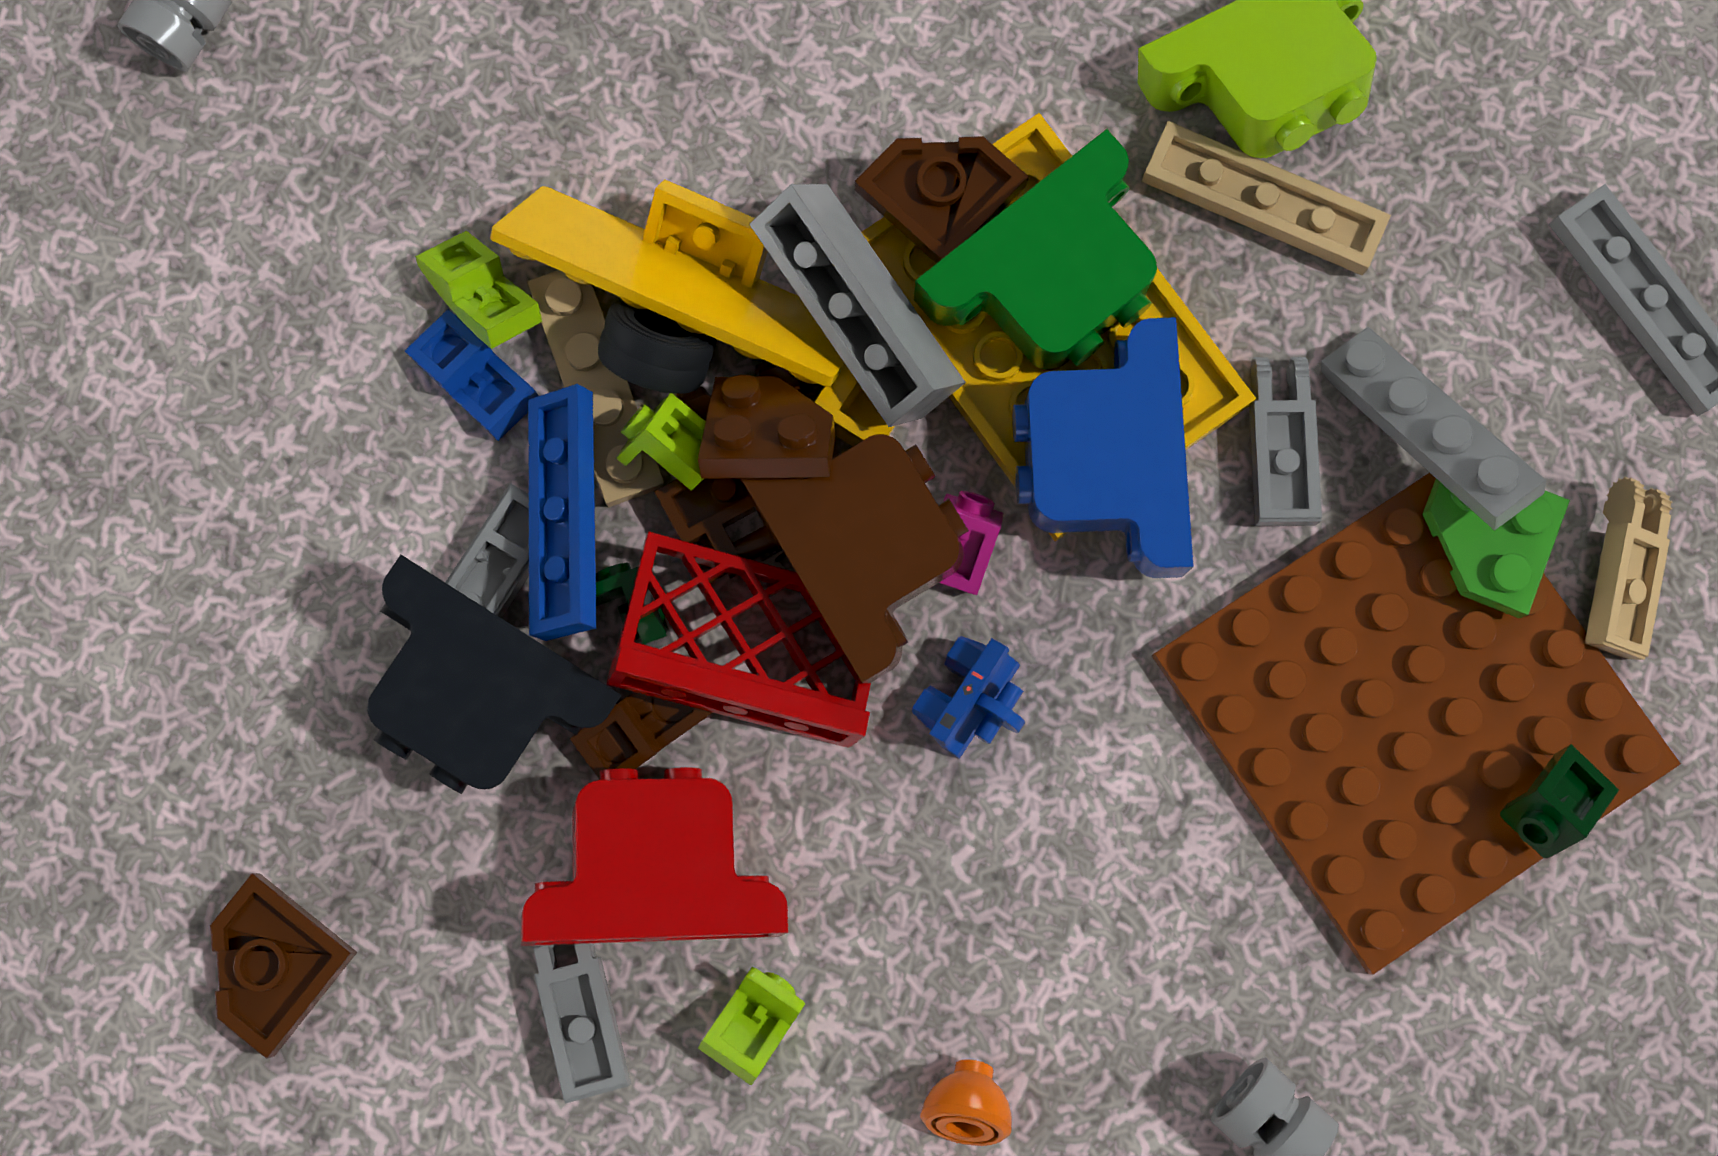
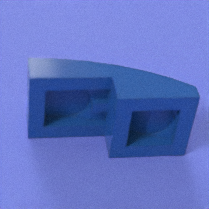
(472, 374)

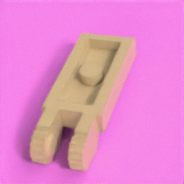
(1630, 570)

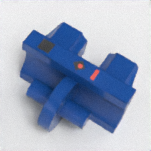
(980, 703)

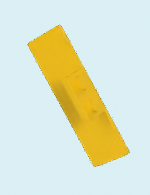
(688, 264)

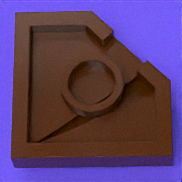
(940, 189)
(764, 431)
(271, 964)

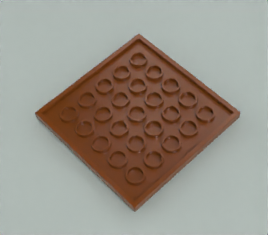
(1398, 722)

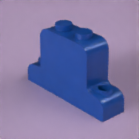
(1112, 451)

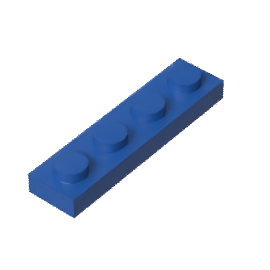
(561, 513)

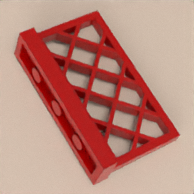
(724, 688)

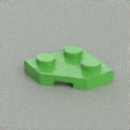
(1498, 565)

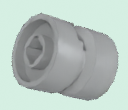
(172, 27)
(1297, 1124)

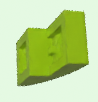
(477, 291)

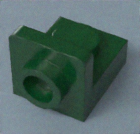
(618, 582)
(1560, 803)

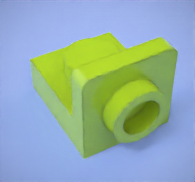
(669, 436)

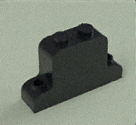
(471, 684)

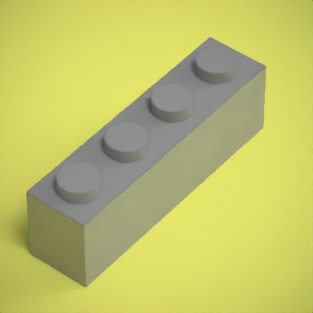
(856, 303)

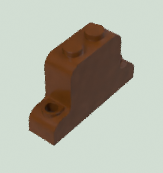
(865, 543)

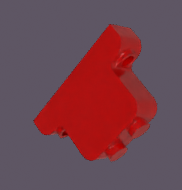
(653, 868)

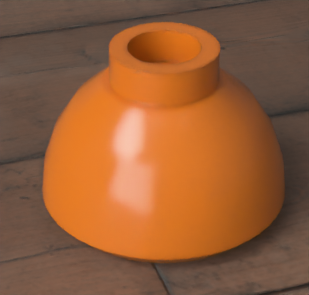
(968, 1106)

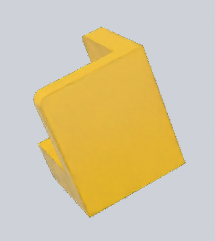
(852, 410)

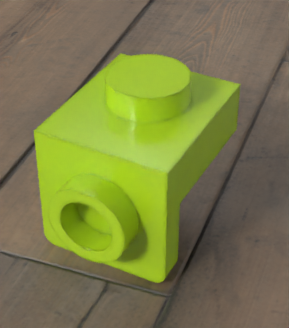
(752, 1024)

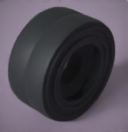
(653, 350)

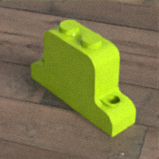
(1265, 70)

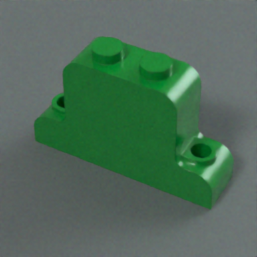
(1051, 263)

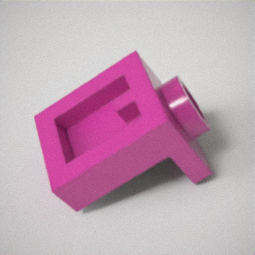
(978, 543)

